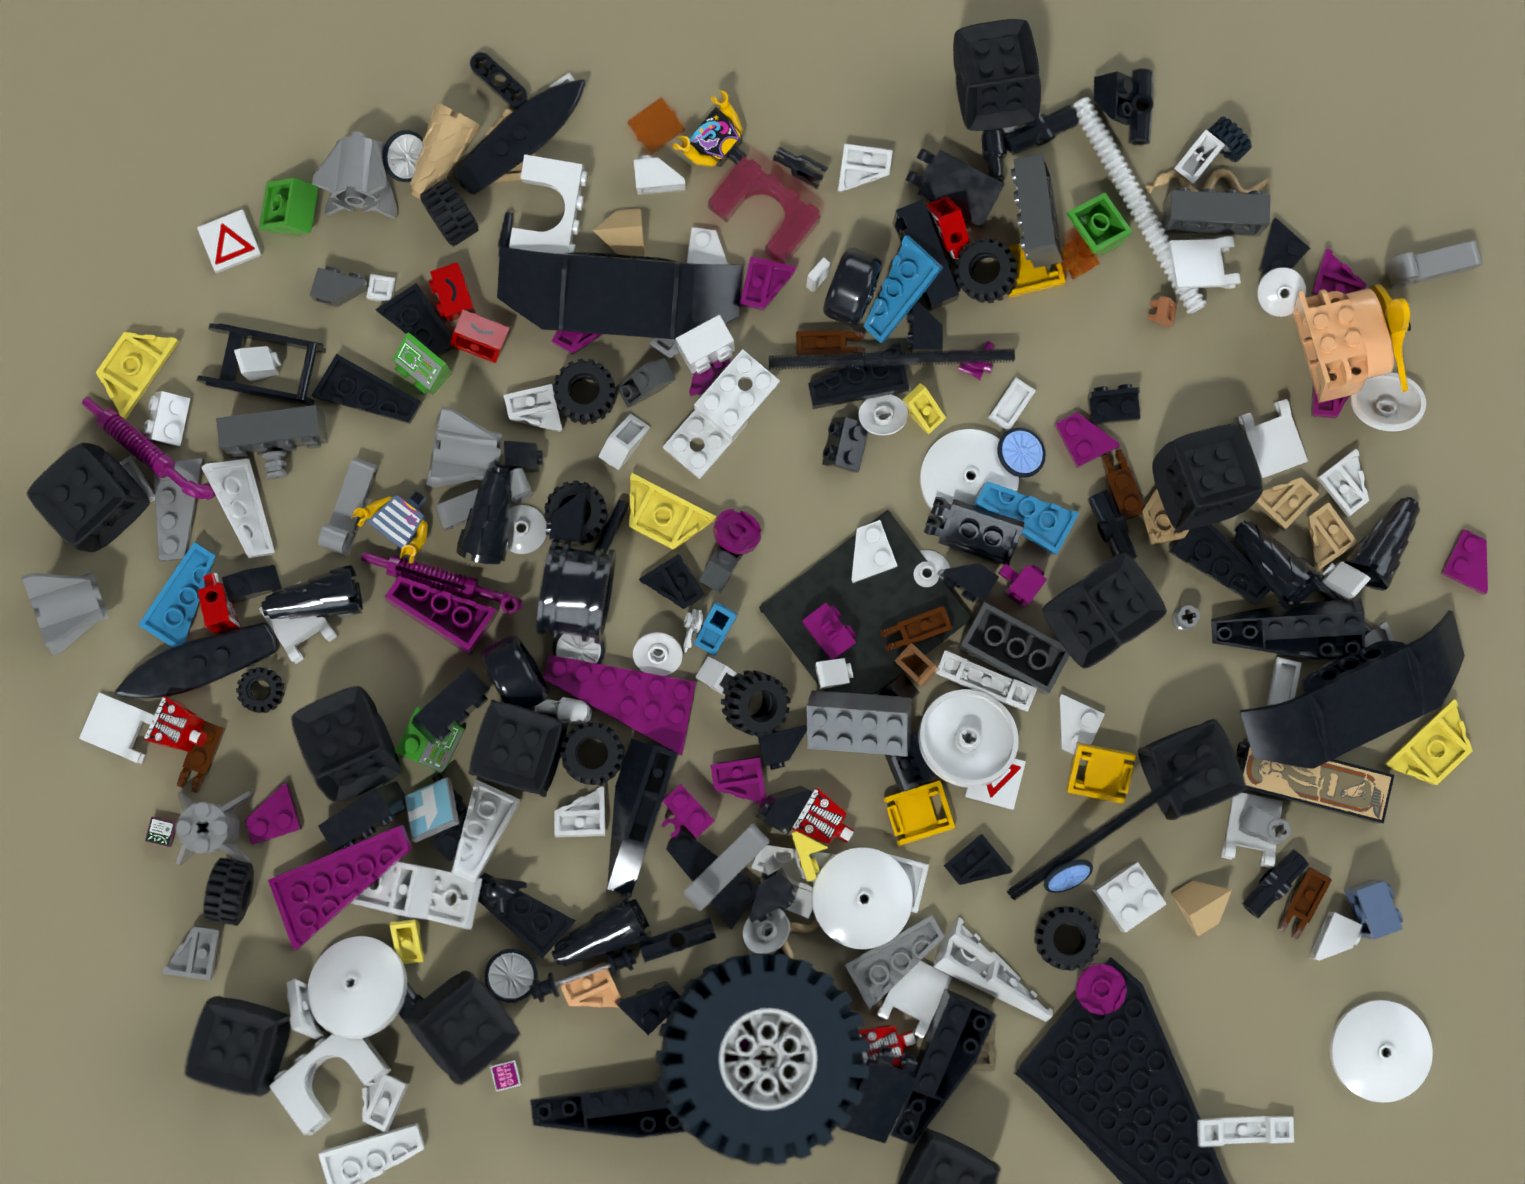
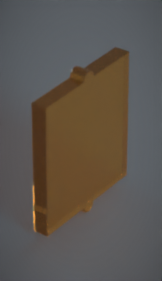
(656, 126)

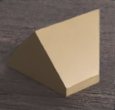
(623, 232)
(1201, 904)

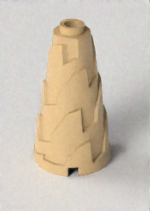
(442, 147)

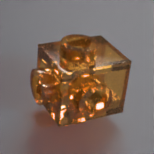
(1078, 258)

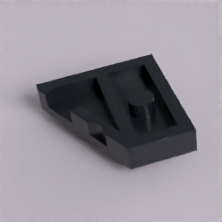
(674, 582)
(649, 1005)

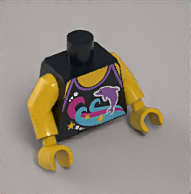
(716, 137)

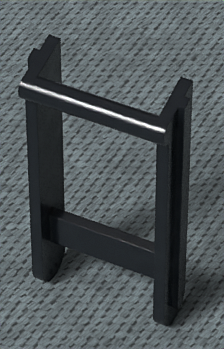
(230, 364)

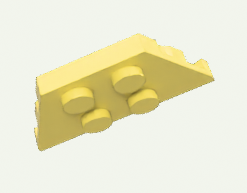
(133, 367)
(663, 514)
(1434, 748)

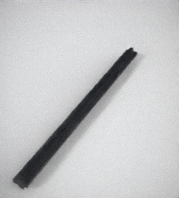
(879, 358)
(1126, 816)

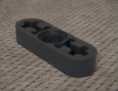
(482, 73)

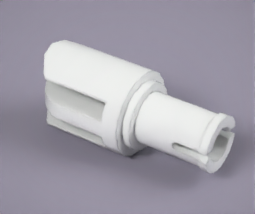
(567, 710)

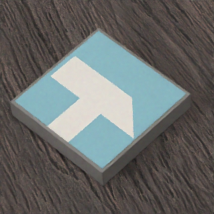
(431, 809)

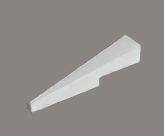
(972, 963)

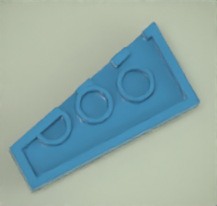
(907, 281)
(1044, 522)
(177, 603)

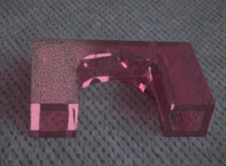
(748, 181)

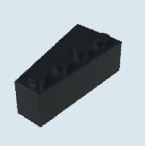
(917, 223)

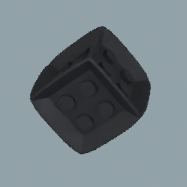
(997, 74)
(1207, 477)
(88, 497)
(1104, 610)
(345, 744)
(518, 748)
(1175, 751)
(462, 1027)
(237, 1046)
(947, 1161)

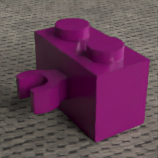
(1023, 585)
(829, 631)
(687, 812)

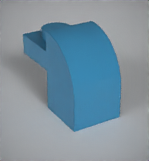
(716, 628)

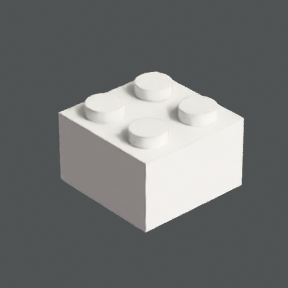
(706, 345)
(1129, 897)

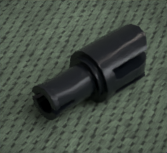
(994, 151)
(798, 165)

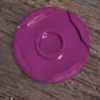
(737, 531)
(1100, 989)

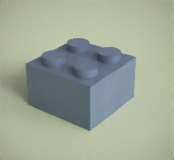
(1374, 908)

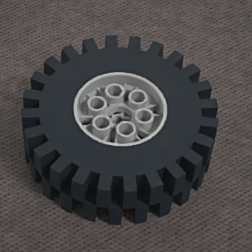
(708, 1091)

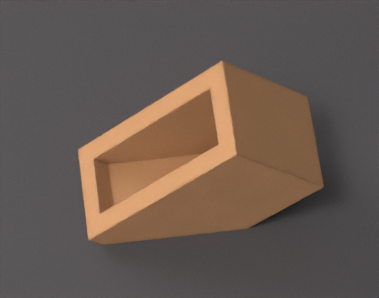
(917, 665)

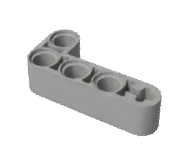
(1412, 268)
(354, 494)
(456, 510)
(726, 867)

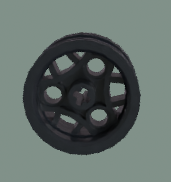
(576, 592)

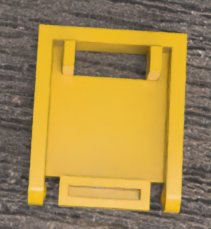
(1032, 278)
(1104, 773)
(915, 815)

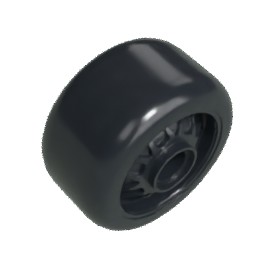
(852, 286)
(515, 673)

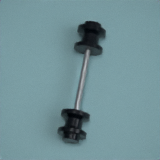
(540, 989)

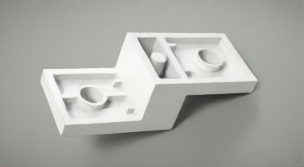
(721, 414)
(424, 894)

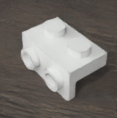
(166, 418)

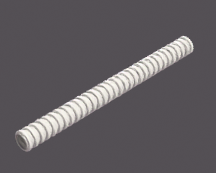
(1133, 197)

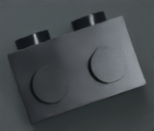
(845, 444)
(910, 769)

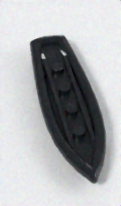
(519, 135)
(199, 662)

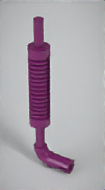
(145, 450)
(443, 580)

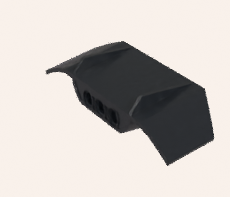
(616, 292)
(1358, 699)

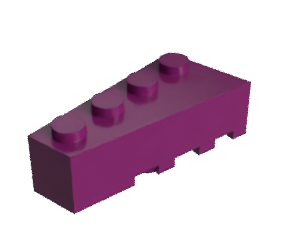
(448, 616)

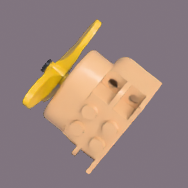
(1351, 338)

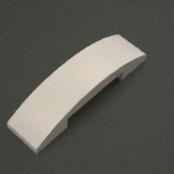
(984, 680)
(1245, 1130)

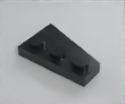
(414, 314)

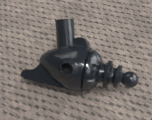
(498, 891)

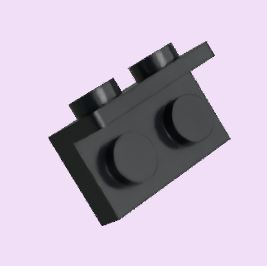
(1114, 404)

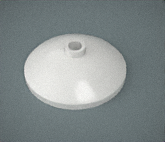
(1386, 406)

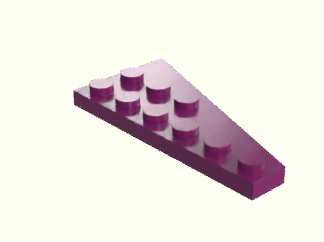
(641, 700)
(325, 887)

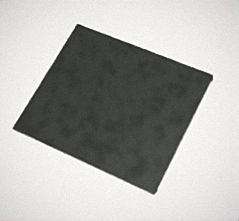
(865, 607)

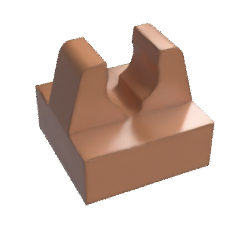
(1165, 312)

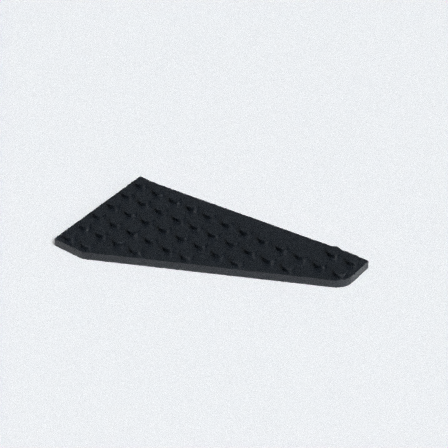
(1122, 1091)

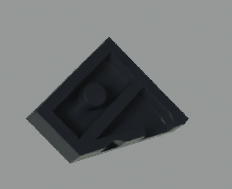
(1281, 248)
(977, 862)

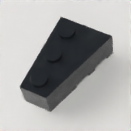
(451, 707)
(363, 816)

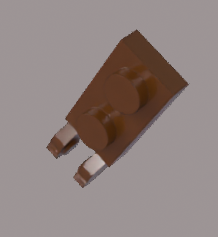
(827, 342)
(1123, 486)
(919, 628)
(201, 758)
(1305, 901)

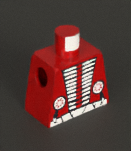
(949, 225)
(217, 610)
(176, 726)
(822, 819)
(888, 1037)

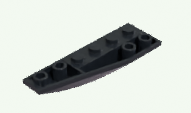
(1303, 631)
(636, 808)
(943, 1061)
(620, 1110)

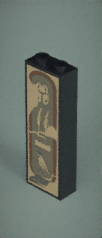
(1329, 787)

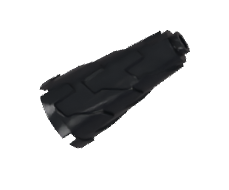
(487, 521)
(1383, 547)
(1283, 571)
(319, 597)
(606, 931)

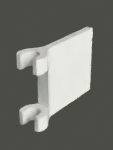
(1201, 264)
(1274, 442)
(295, 631)
(115, 727)
(1237, 838)
(917, 996)

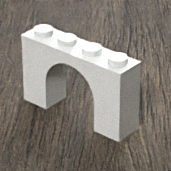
(567, 180)
(295, 1085)

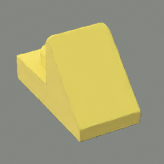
(923, 409)
(805, 847)
(407, 940)

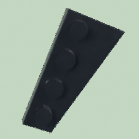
(859, 383)
(361, 390)
(1218, 559)
(695, 859)
(532, 920)

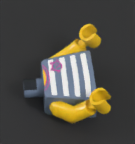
(398, 521)

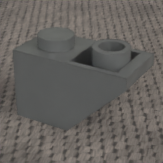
(336, 288)
(646, 382)
(720, 568)

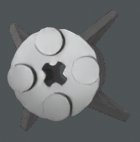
(356, 177)
(461, 450)
(64, 606)
(210, 827)

